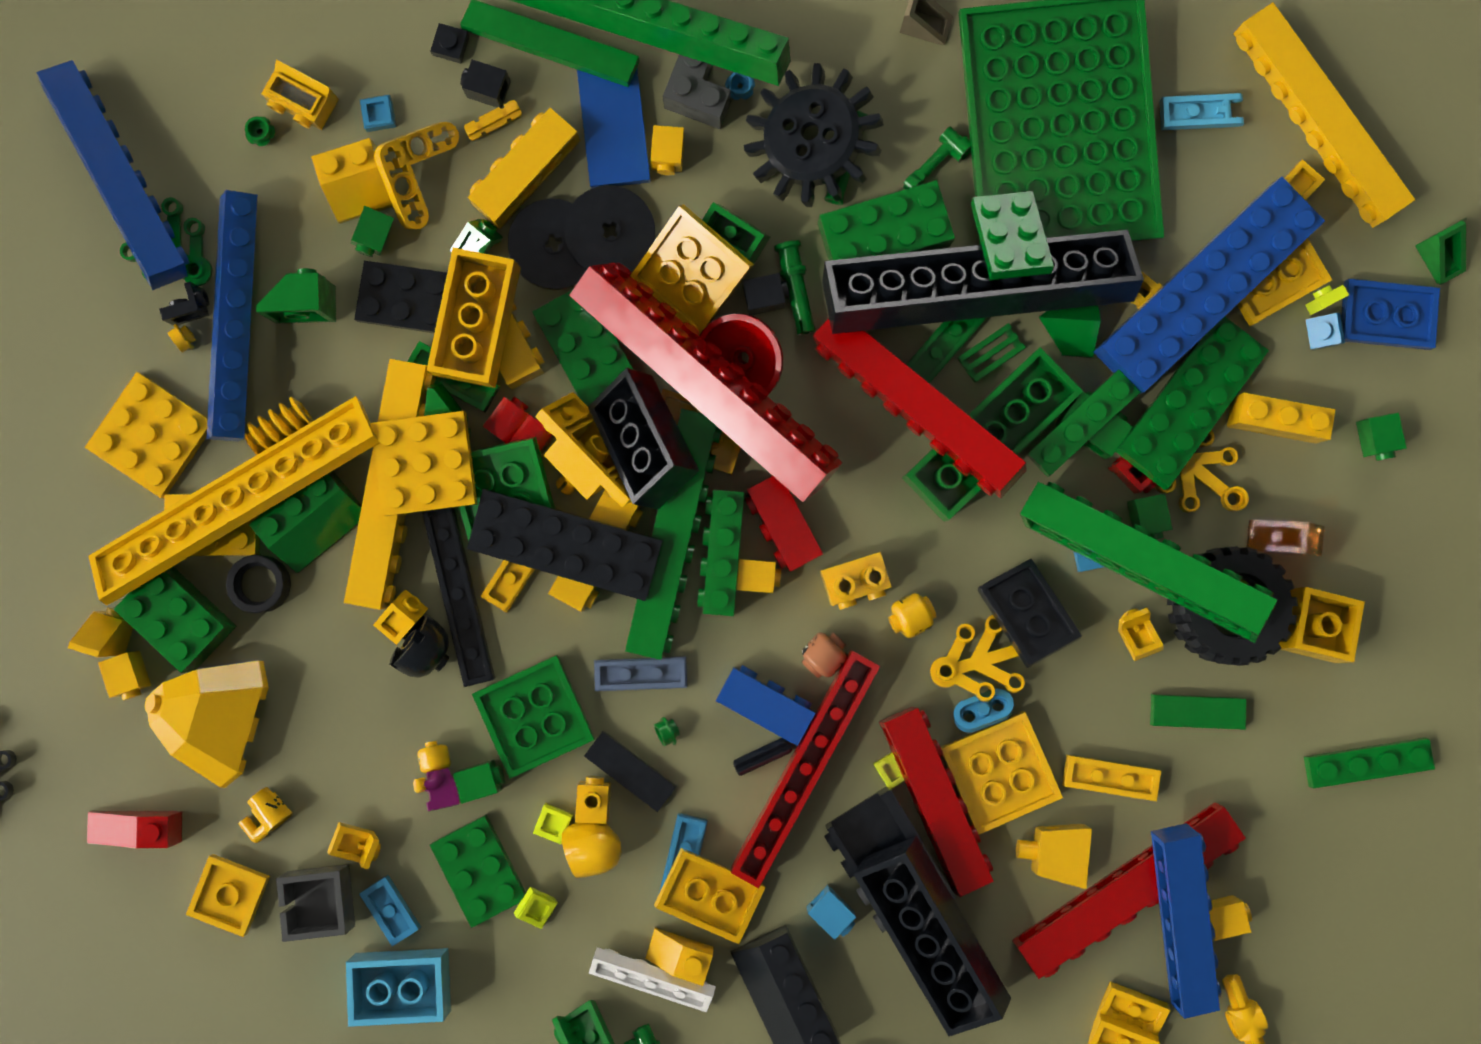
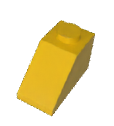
(102, 635)
(680, 956)

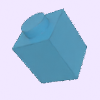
(832, 913)

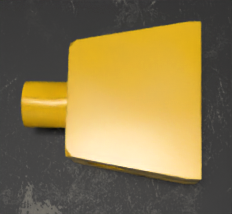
(1059, 853)

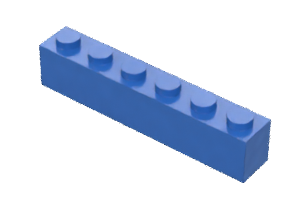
(1186, 920)

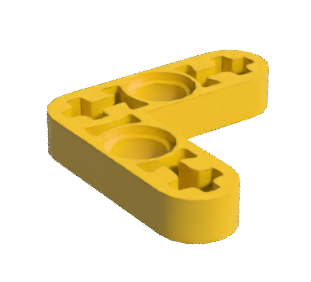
(404, 160)

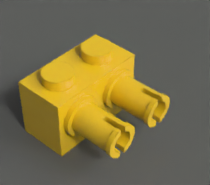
(855, 580)

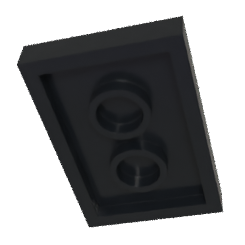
(399, 296)
(1029, 613)

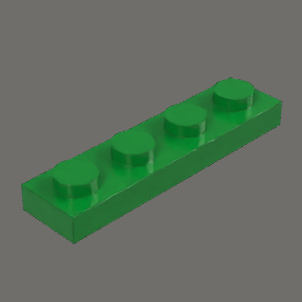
(1083, 423)
(1369, 763)

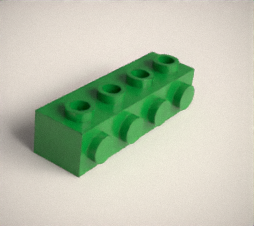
(723, 552)

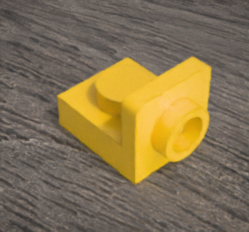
(400, 616)

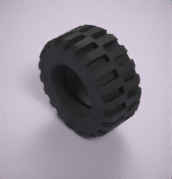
(1214, 646)

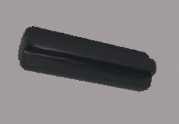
(762, 756)

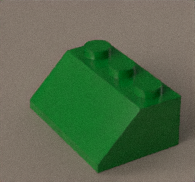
(308, 521)

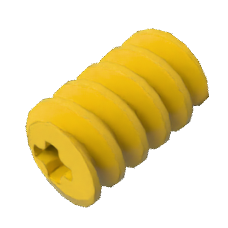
(278, 426)

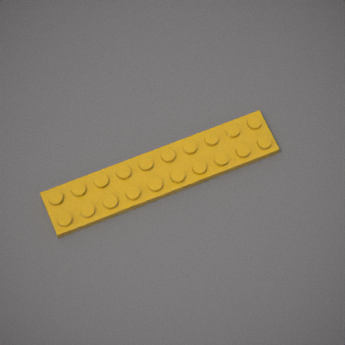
(231, 500)

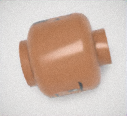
(824, 654)

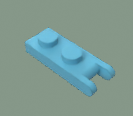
(1199, 111)

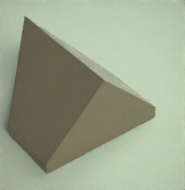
(926, 21)

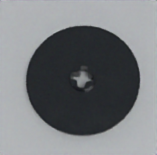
(608, 207)
(527, 245)

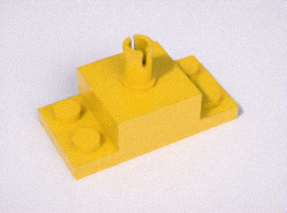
(580, 450)

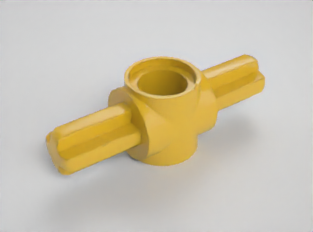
(1243, 1014)

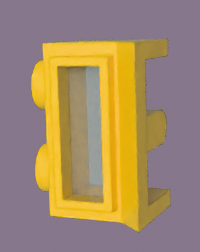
(300, 96)

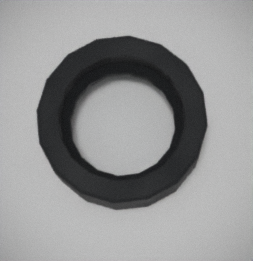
(235, 577)

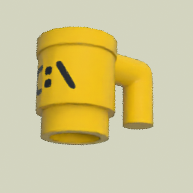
(269, 811)

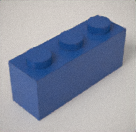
(766, 704)

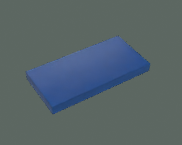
(613, 131)

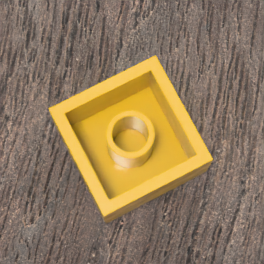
(1324, 626)

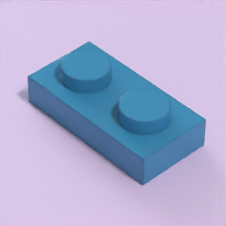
(390, 910)

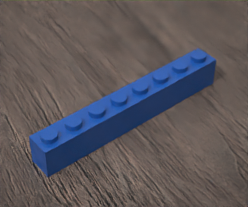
(113, 175)
(232, 316)

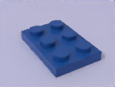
(1390, 314)

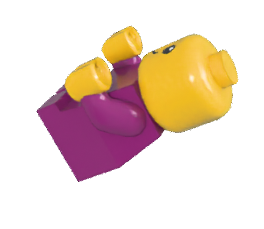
(439, 783)

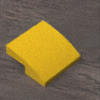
(1128, 1017)

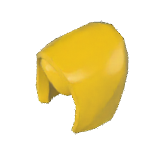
(591, 848)

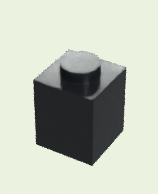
(485, 83)
(765, 294)

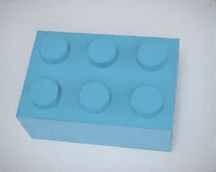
(398, 987)

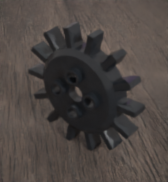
(824, 158)

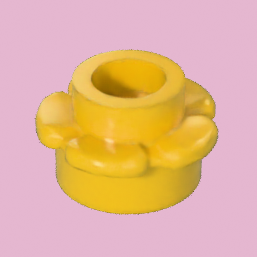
(182, 337)

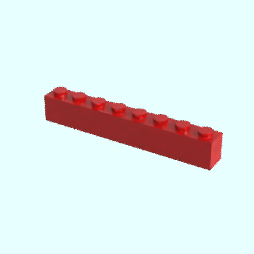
(923, 407)
(804, 769)
(1115, 899)

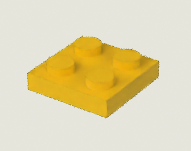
(227, 895)

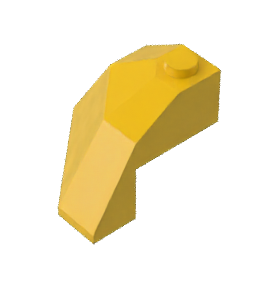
(209, 717)

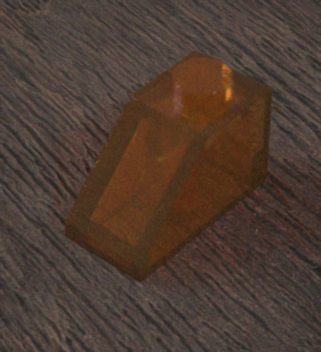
(1286, 537)

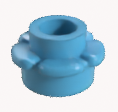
(744, 92)

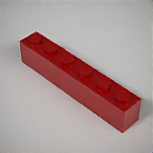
(936, 801)

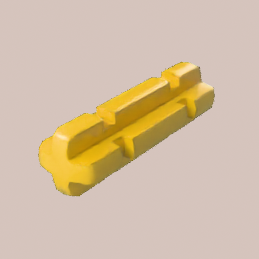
(492, 120)

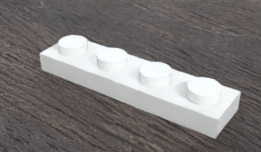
(650, 979)

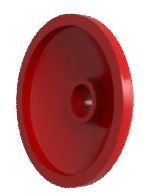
(748, 334)

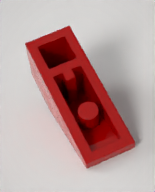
(135, 828)

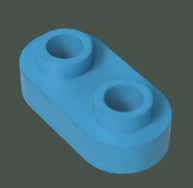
(983, 711)

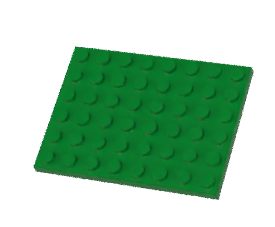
(1065, 112)

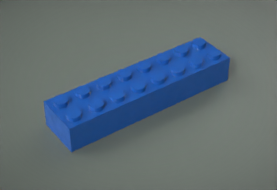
(1210, 285)

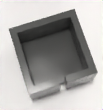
(321, 902)

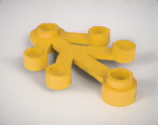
(1195, 468)
(979, 661)

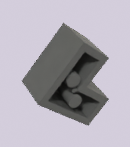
(693, 95)

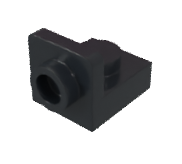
(184, 310)

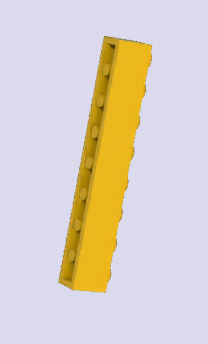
(1322, 115)
(378, 536)

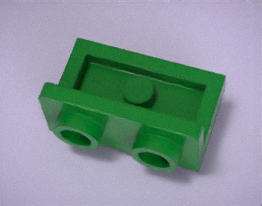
(582, 1026)

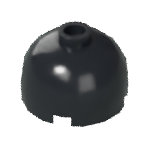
(422, 650)

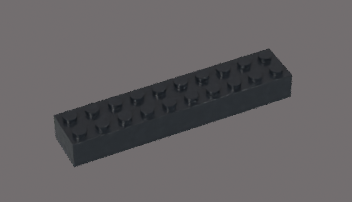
(957, 285)

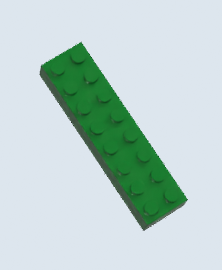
(1149, 562)

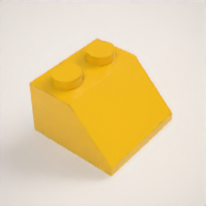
(351, 180)

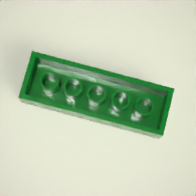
(1012, 414)

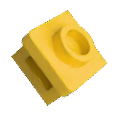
(1139, 633)
(355, 844)

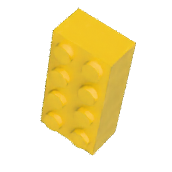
(473, 317)

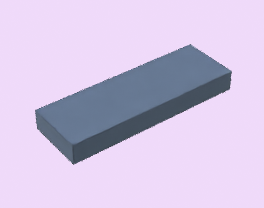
(640, 673)

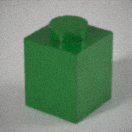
(371, 232)
(1381, 436)
(1151, 514)
(479, 781)

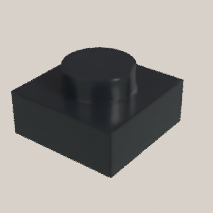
(450, 43)

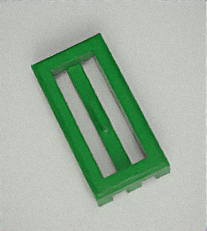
(1012, 338)

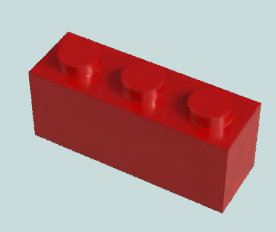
(782, 524)

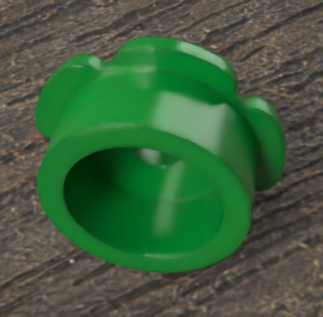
(255, 124)
(666, 731)

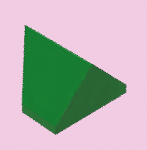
(1445, 252)
(1073, 329)

